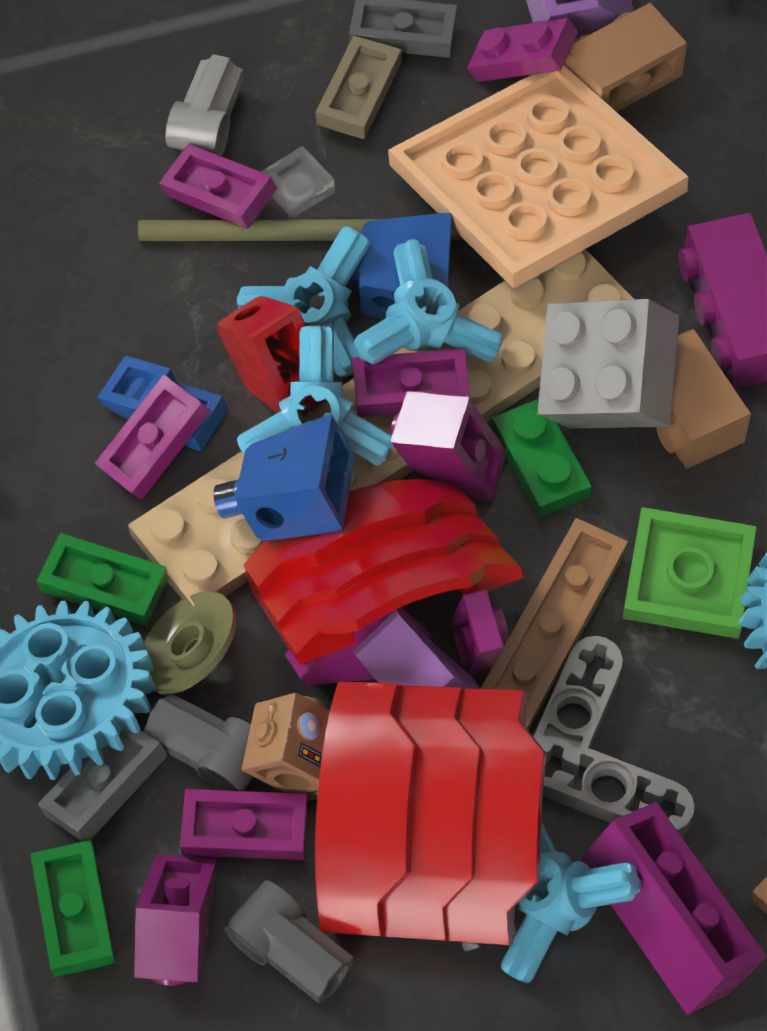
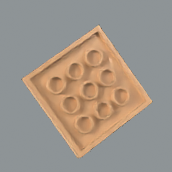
(537, 173)

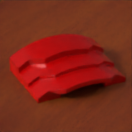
(394, 549)
(427, 812)

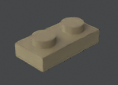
(358, 87)

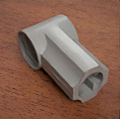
(206, 111)

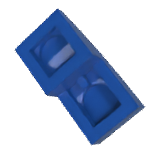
(135, 380)

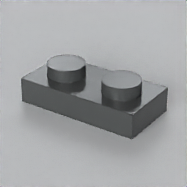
(407, 25)
(89, 800)

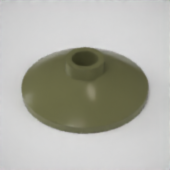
(190, 641)

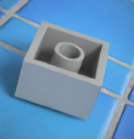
(608, 364)

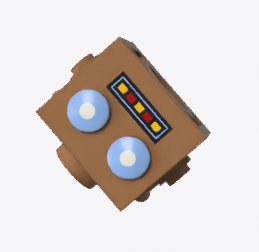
(287, 743)

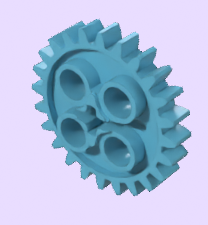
(53, 674)

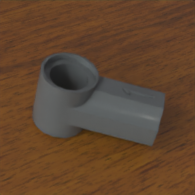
(202, 741)
(275, 931)

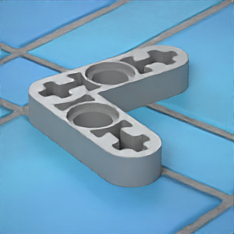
(575, 745)

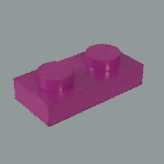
(522, 50)
(218, 186)
(384, 385)
(152, 437)
(478, 633)
(244, 824)

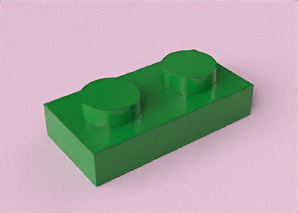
(541, 459)
(103, 577)
(72, 908)

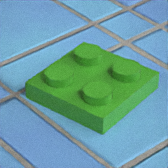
(689, 572)

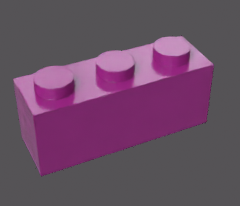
(730, 285)
(679, 912)

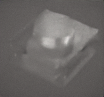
(299, 182)

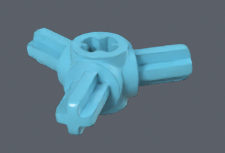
(329, 284)
(423, 315)
(316, 379)
(563, 903)

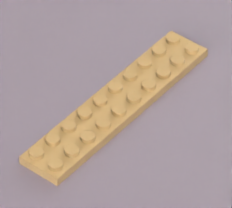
(210, 551)

